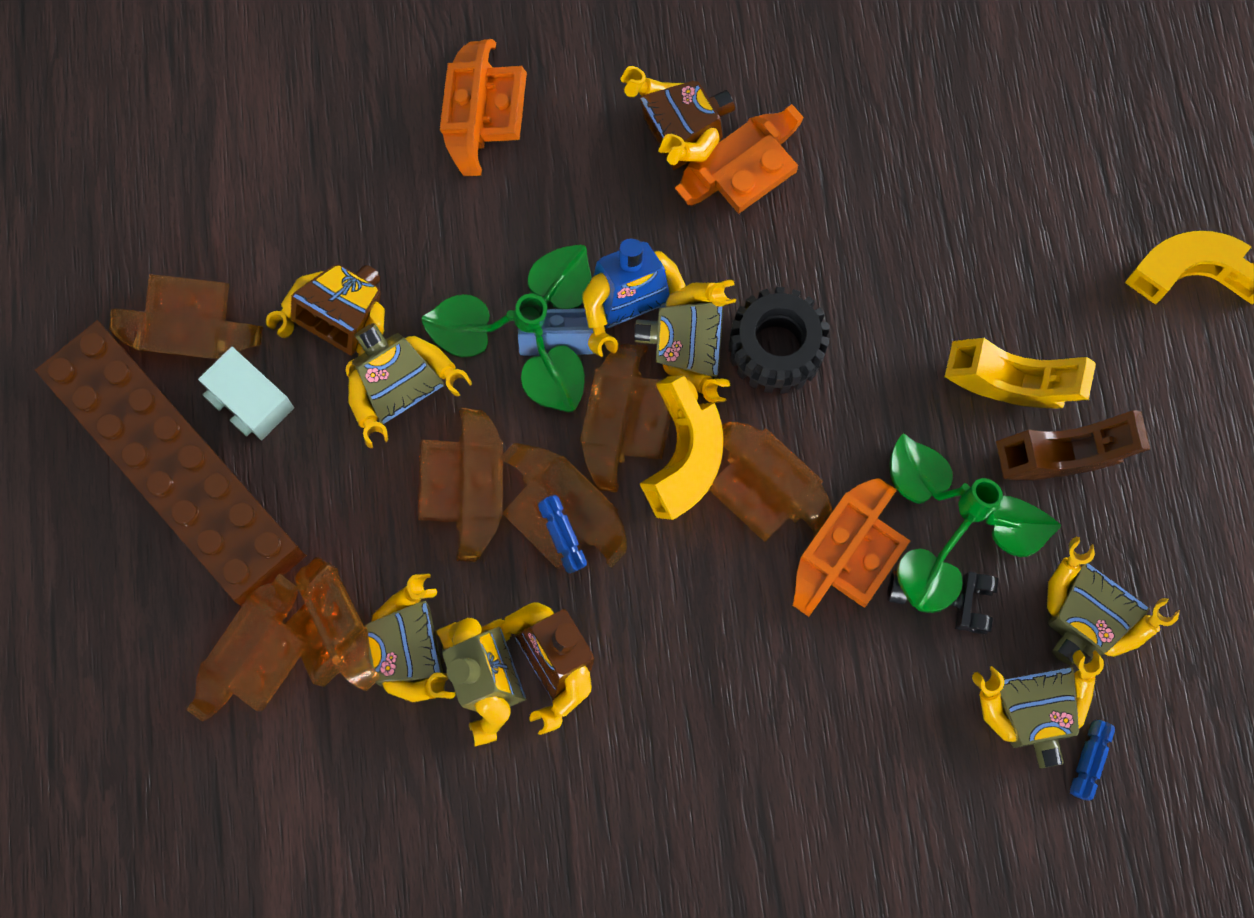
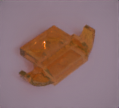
(184, 319)
(622, 416)
(464, 482)
(768, 482)
(587, 509)
(331, 627)
(251, 653)

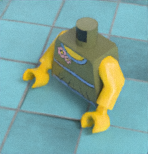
(690, 335)
(395, 377)
(1097, 612)
(406, 646)
(481, 675)
(1040, 706)

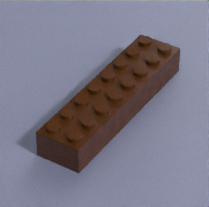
(169, 463)

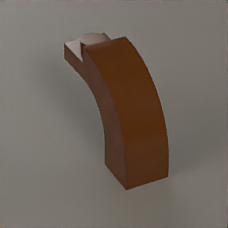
(1072, 451)

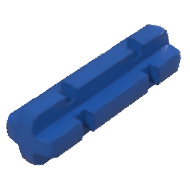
(562, 534)
(1092, 760)

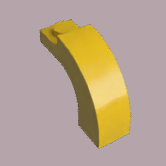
(1195, 254)
(1018, 380)
(696, 453)

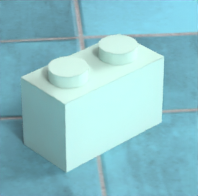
(246, 393)

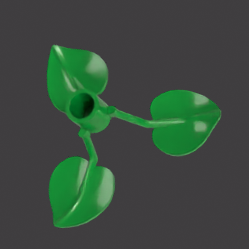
(549, 379)
(1017, 525)

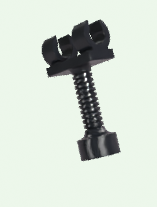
(965, 620)

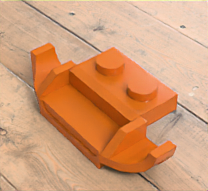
(480, 104)
(745, 162)
(850, 549)

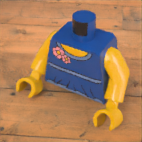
(627, 287)

